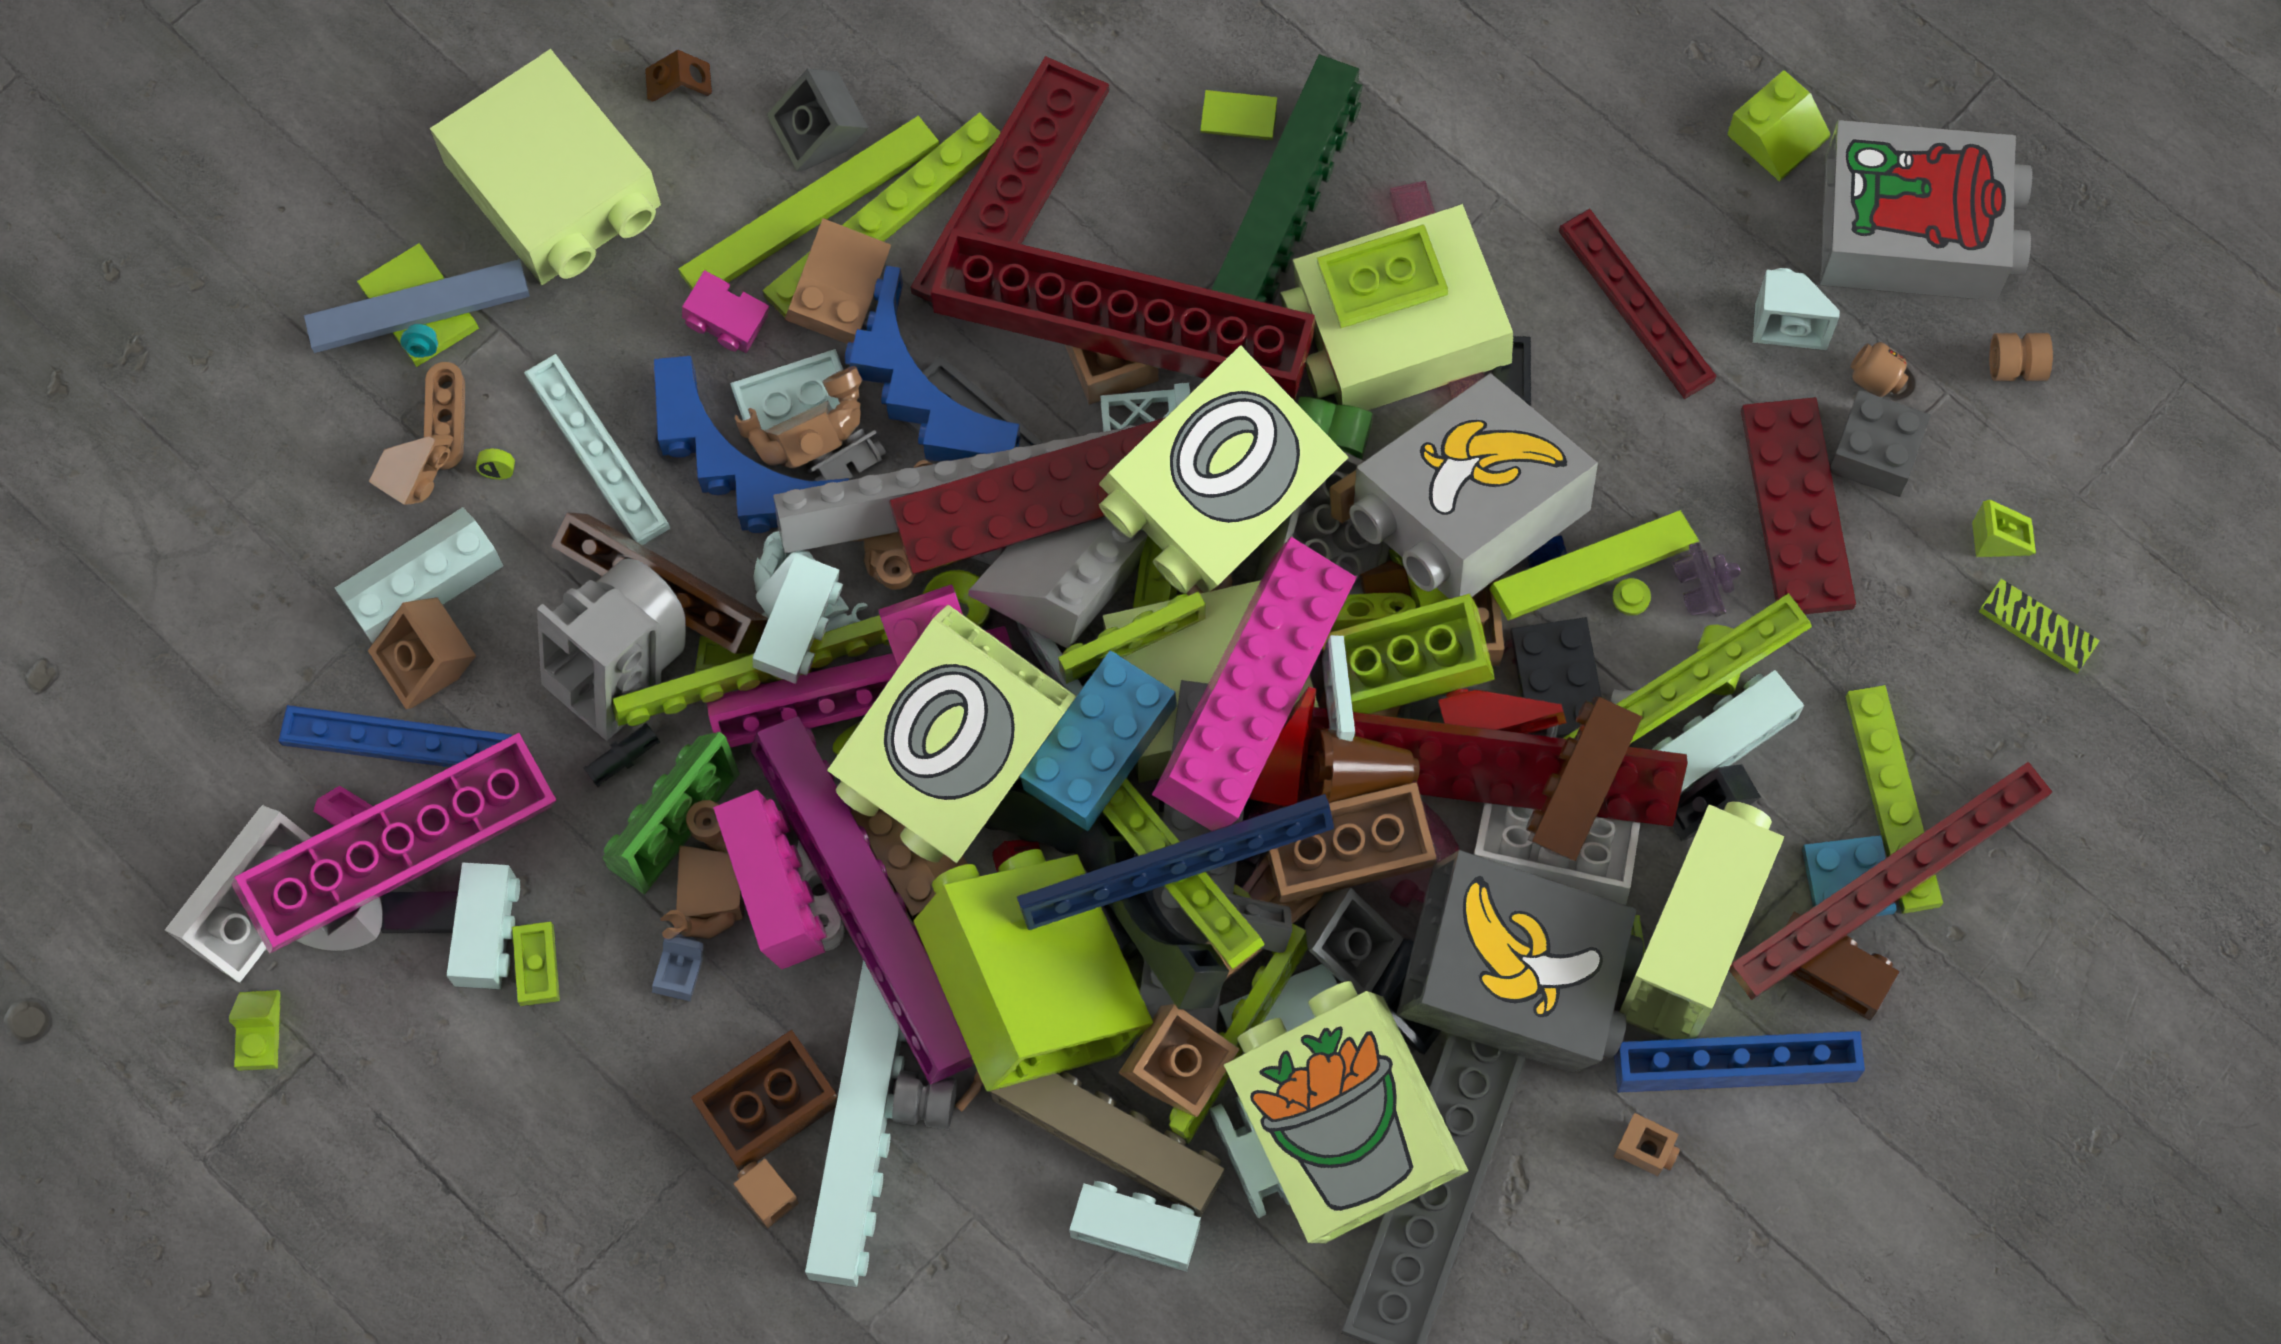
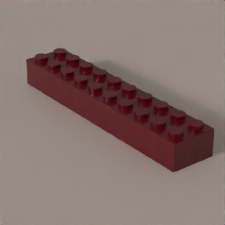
(1116, 310)

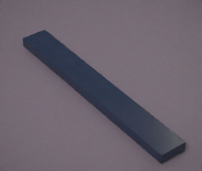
(1176, 862)

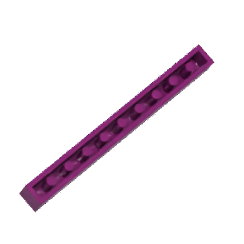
(862, 896)

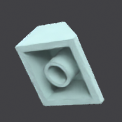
(1793, 312)

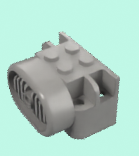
(609, 641)

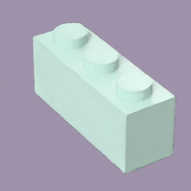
(797, 619)
(482, 926)
(1135, 1225)

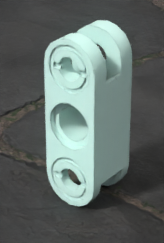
(1247, 1158)

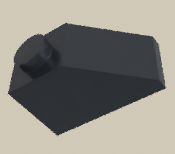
(1715, 789)

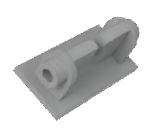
(859, 451)

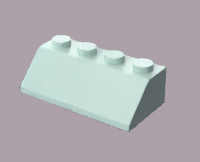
(431, 565)

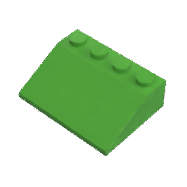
(660, 825)

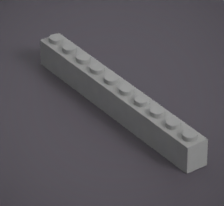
(862, 507)

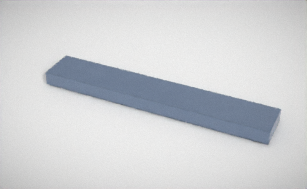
(416, 306)

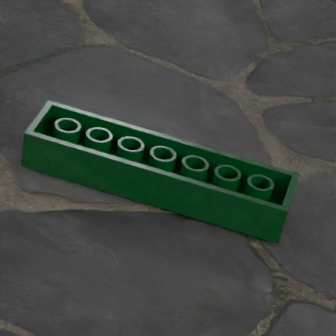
(1292, 182)

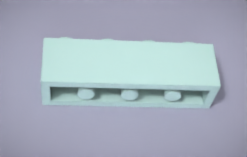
(1735, 726)

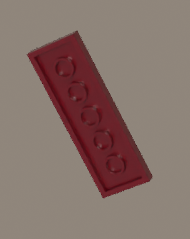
(1798, 504)

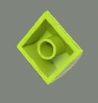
(1779, 126)

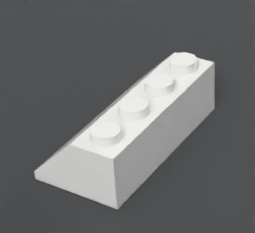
(213, 917)

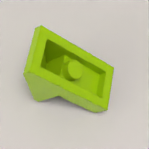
(257, 1029)

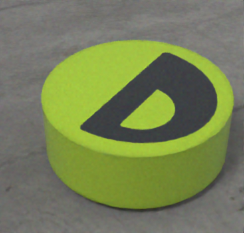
(495, 464)

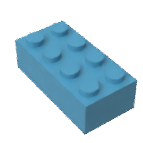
(1098, 740)

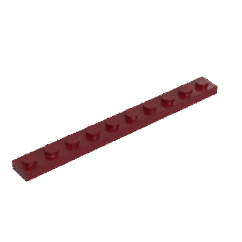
(1889, 881)

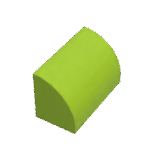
(1239, 115)

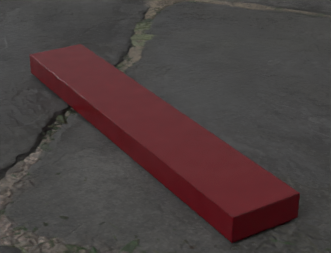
(1637, 304)

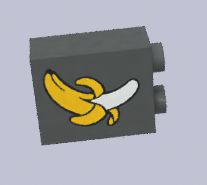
(1520, 963)

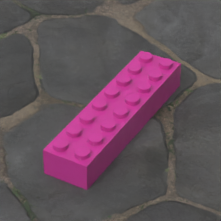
(1254, 686)
(393, 843)

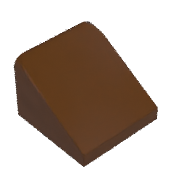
(1385, 579)

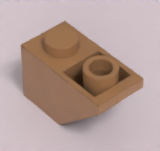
(410, 468)

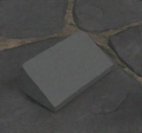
(1268, 919)

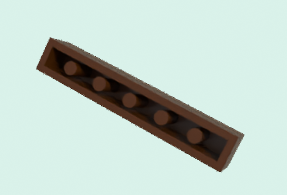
(704, 606)

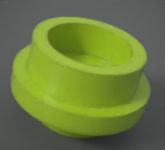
(1631, 596)

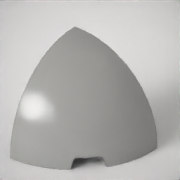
(349, 930)

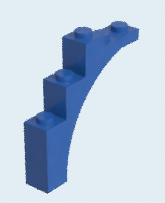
(946, 427)
(687, 429)

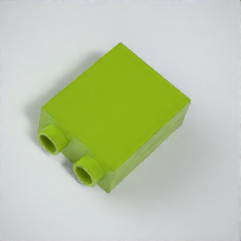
(1024, 995)

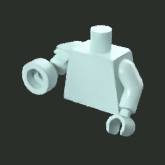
(770, 575)

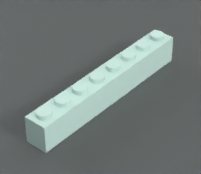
(857, 1141)

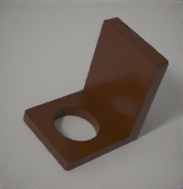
(675, 71)

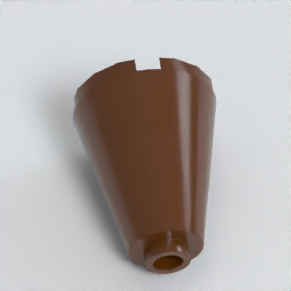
(1356, 766)

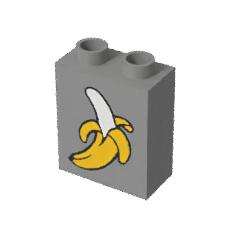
(1472, 490)

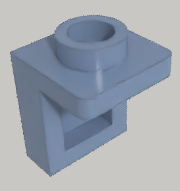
(678, 967)

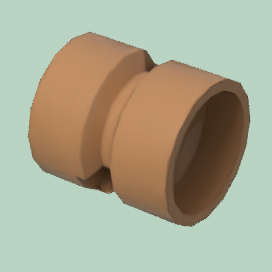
(2015, 356)

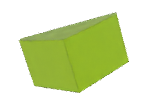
(2002, 532)

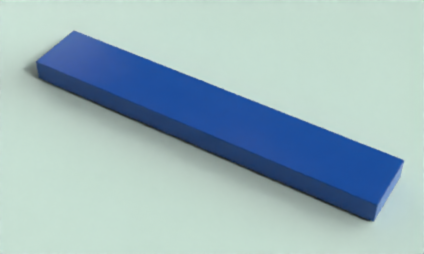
(383, 737)

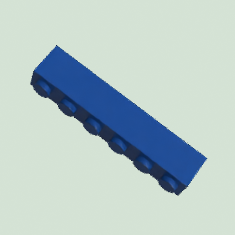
(1739, 1061)

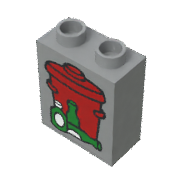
(1923, 210)

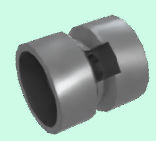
(919, 1100)

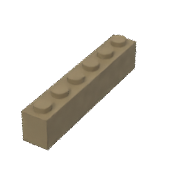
(1116, 1138)

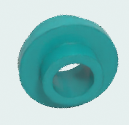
(419, 340)

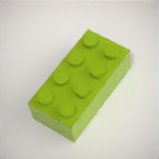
(1415, 655)

